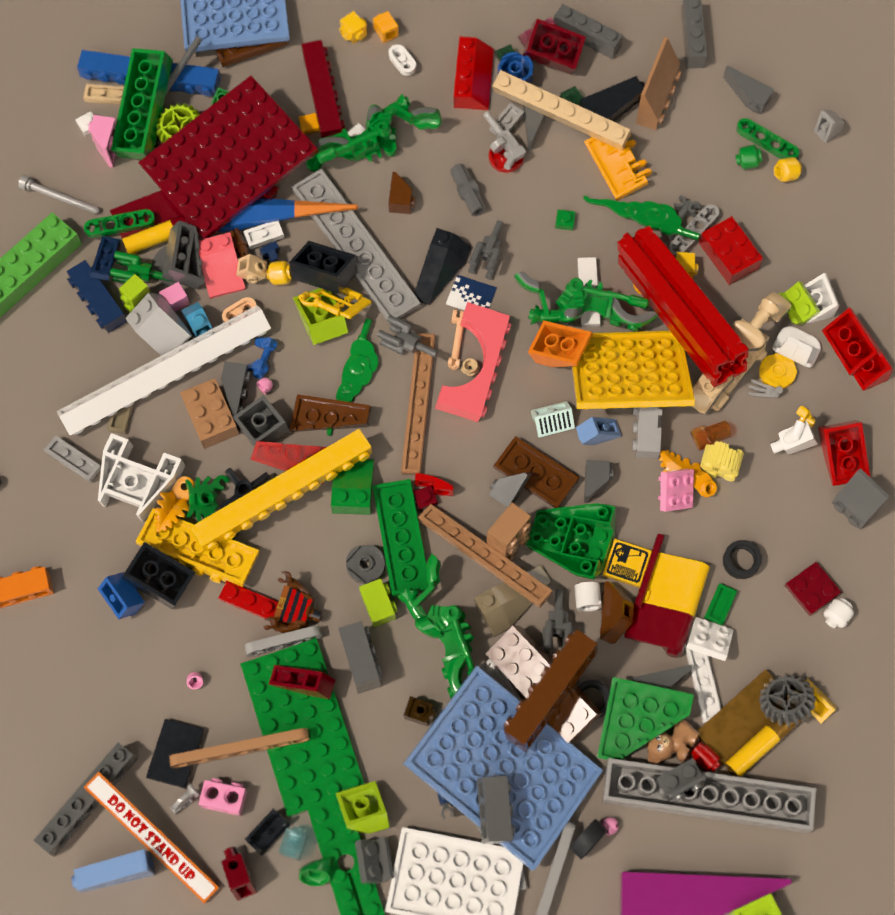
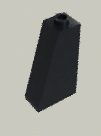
(614, 100)

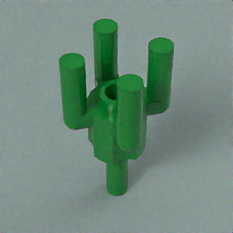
(135, 266)

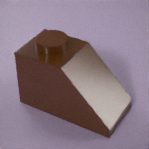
(400, 196)

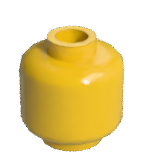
(787, 169)
(279, 273)

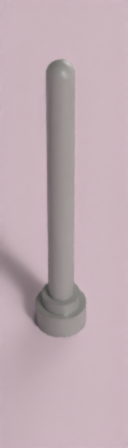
(26, 183)

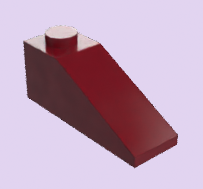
(302, 681)

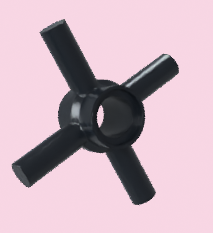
(240, 485)

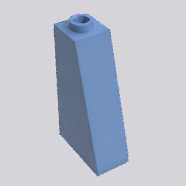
(113, 871)

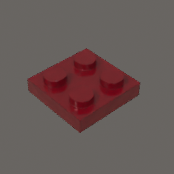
(812, 588)

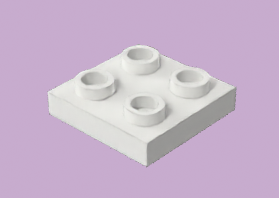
(710, 638)

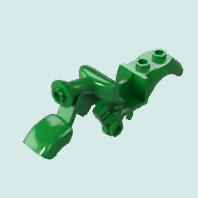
(442, 624)

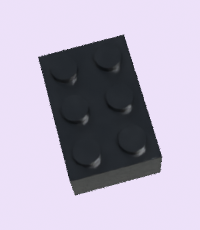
(323, 267)
(158, 575)

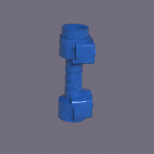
(260, 366)

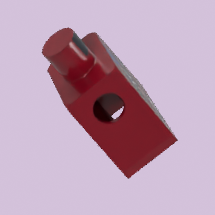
(237, 874)

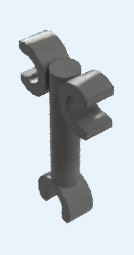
(683, 208)

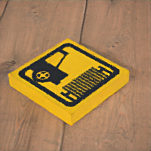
(627, 563)

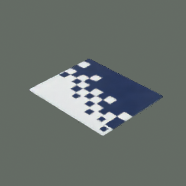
(470, 291)

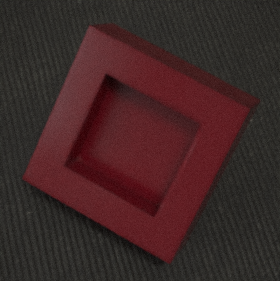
(425, 497)

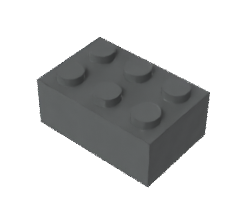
(361, 657)

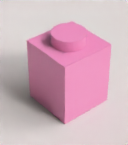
(175, 296)

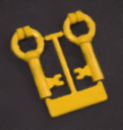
(336, 309)

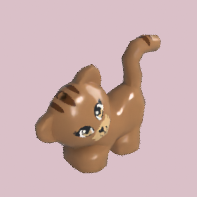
(664, 745)

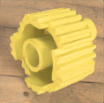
(721, 461)

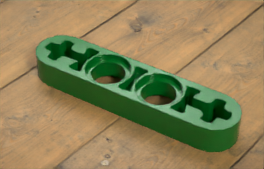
(769, 138)
(119, 220)

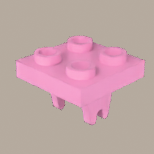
(676, 489)

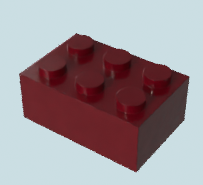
(554, 46)

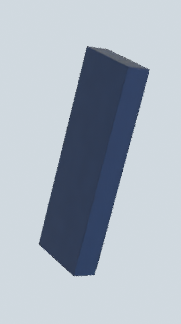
(105, 258)

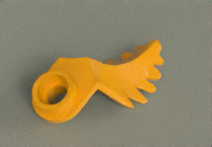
(702, 481)
(172, 505)

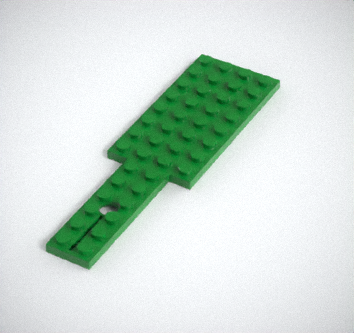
(315, 769)

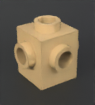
(251, 268)

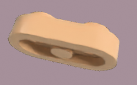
(238, 308)

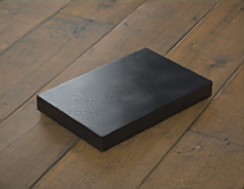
(173, 739)

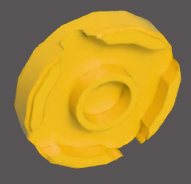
(777, 371)

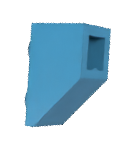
(196, 319)

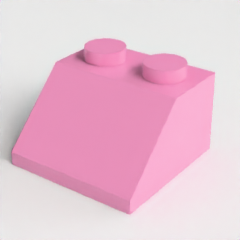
(102, 133)

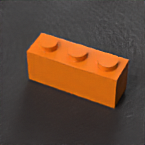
(25, 586)

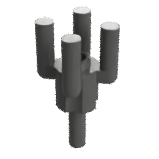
(488, 251)
(404, 339)
(557, 624)

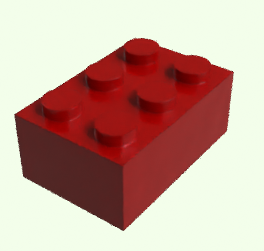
(730, 250)

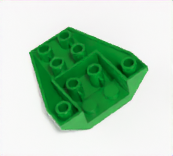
(575, 537)

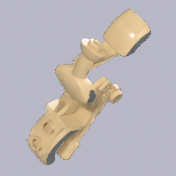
(771, 308)

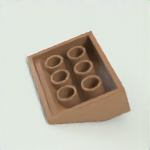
(659, 87)

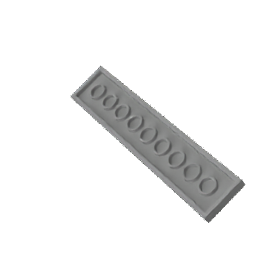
(349, 235)

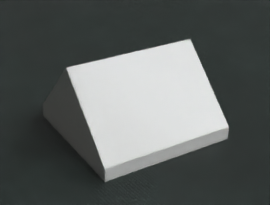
(823, 296)

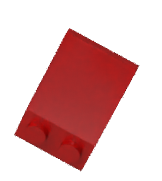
(844, 450)

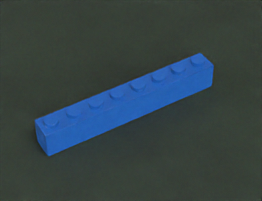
(114, 69)

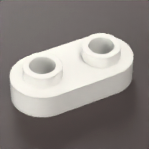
(403, 61)

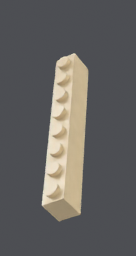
(561, 110)

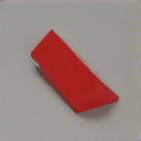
(857, 350)

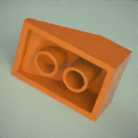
(559, 345)

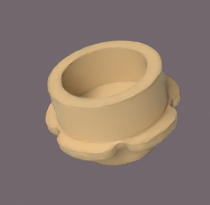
(467, 363)

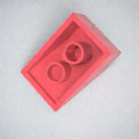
(220, 265)

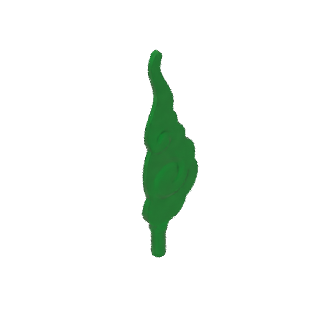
(648, 214)
(358, 367)

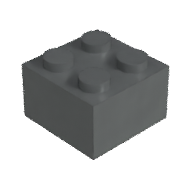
(261, 422)

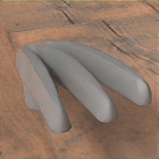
(770, 392)

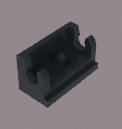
(267, 832)

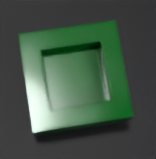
(565, 219)

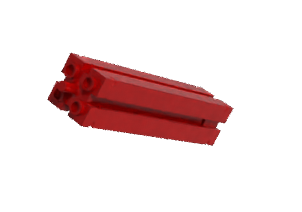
(682, 306)

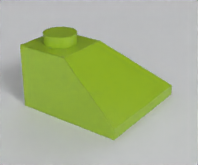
(363, 808)

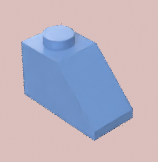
(598, 430)

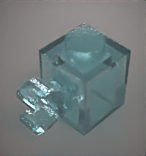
(293, 843)

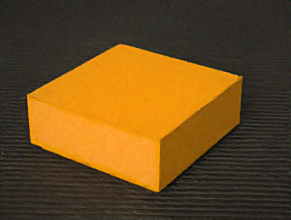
(309, 123)

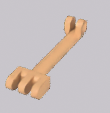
(454, 361)

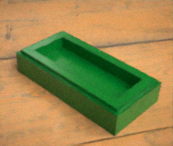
(720, 604)

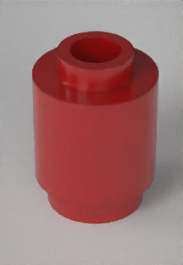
(706, 757)

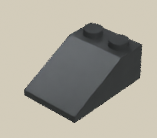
(860, 499)

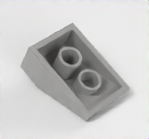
(158, 324)

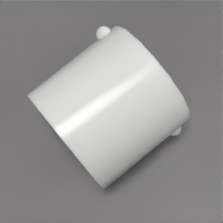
(588, 596)

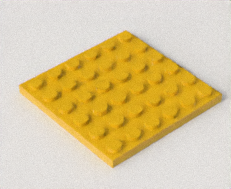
(632, 372)

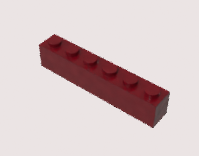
(321, 88)

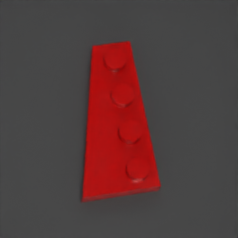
(282, 455)

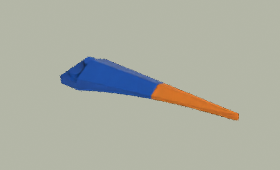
(273, 210)

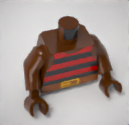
(294, 607)

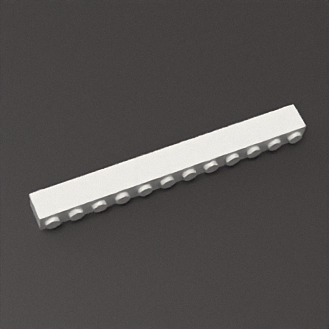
(163, 370)

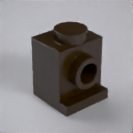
(412, 715)

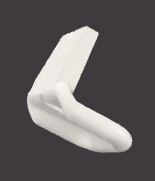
(797, 346)

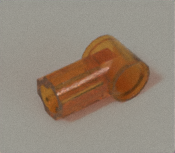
(709, 435)

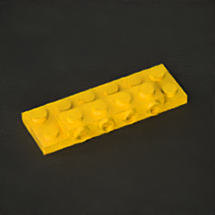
(227, 562)

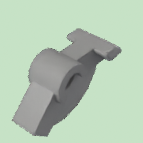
(185, 800)

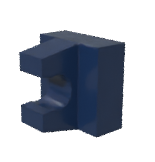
(270, 251)

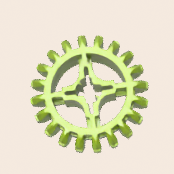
(169, 120)

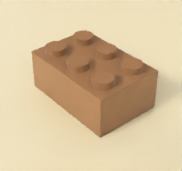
(209, 413)
(509, 531)

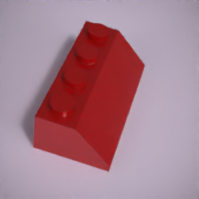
(473, 74)

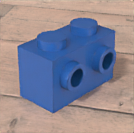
(120, 596)

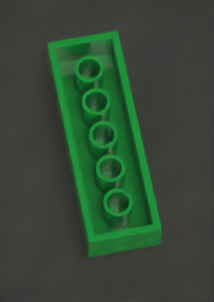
(141, 103)

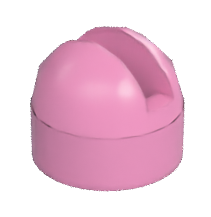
(265, 385)
(190, 683)
(611, 825)

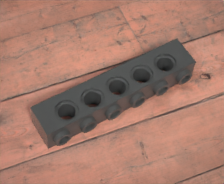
(82, 803)

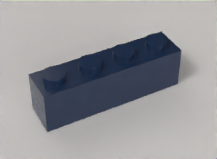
(96, 296)

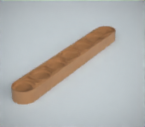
(239, 748)

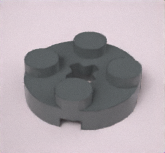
(365, 553)

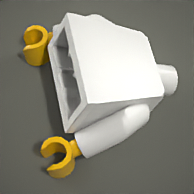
(797, 437)

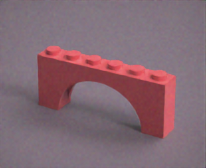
(470, 398)

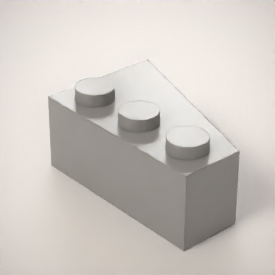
(647, 432)

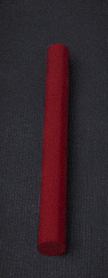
(649, 571)

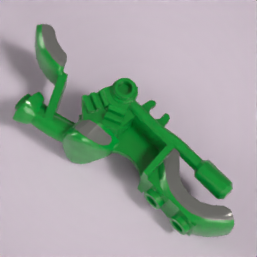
(376, 136)
(580, 298)

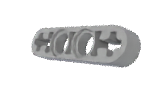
(686, 245)
(282, 641)

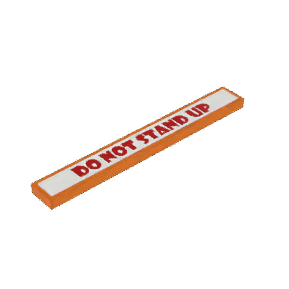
(151, 837)

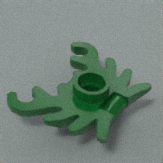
(202, 497)

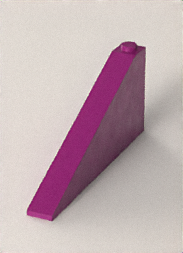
(691, 893)

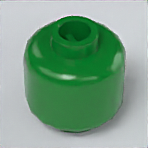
(749, 157)

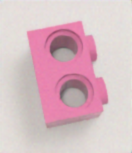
(221, 802)

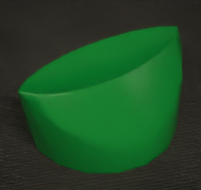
(316, 872)

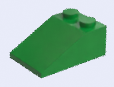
(353, 489)

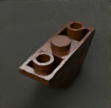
(616, 613)

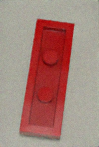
(248, 600)

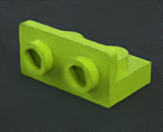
(802, 304)

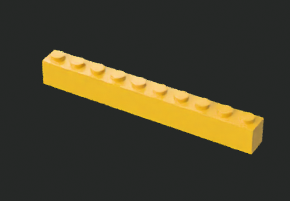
(281, 490)

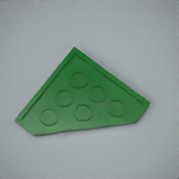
(638, 714)

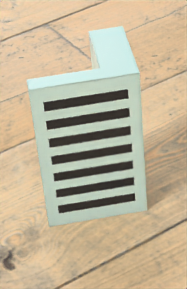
(553, 419)

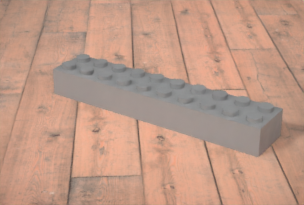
(719, 799)

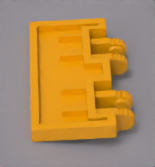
(616, 167)

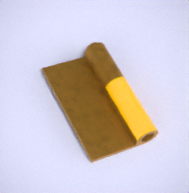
(742, 731)

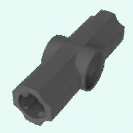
(468, 189)

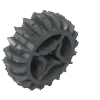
(776, 695)

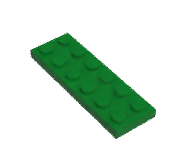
(400, 536)

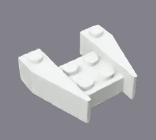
(133, 481)

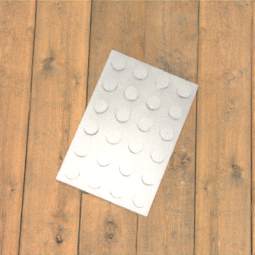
(452, 877)

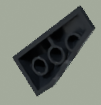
(443, 260)

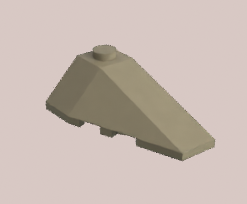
(503, 605)

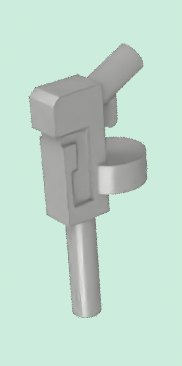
(505, 141)

